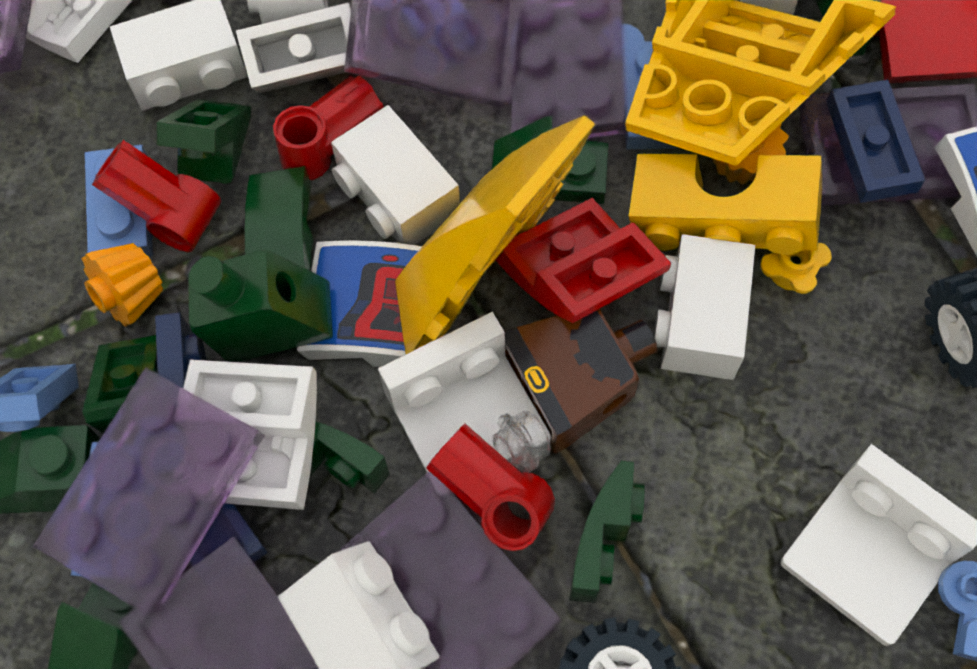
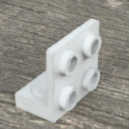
(455, 383)
(880, 545)

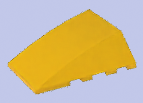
(737, 70)
(467, 243)

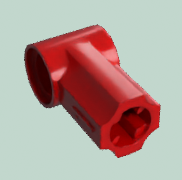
(321, 124)
(172, 204)
(487, 483)

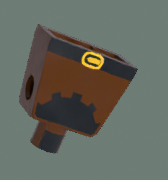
(577, 370)

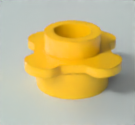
(796, 276)

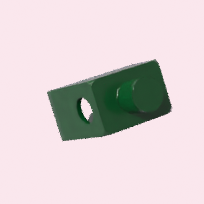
(257, 305)

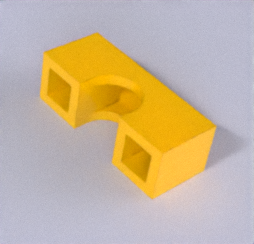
(773, 213)

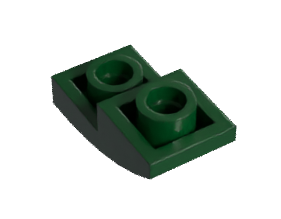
(278, 214)
(348, 458)
(609, 519)

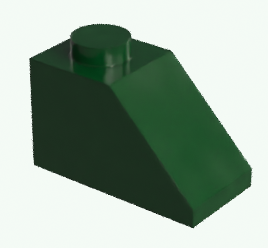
(41, 466)

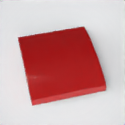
(929, 40)
(581, 261)

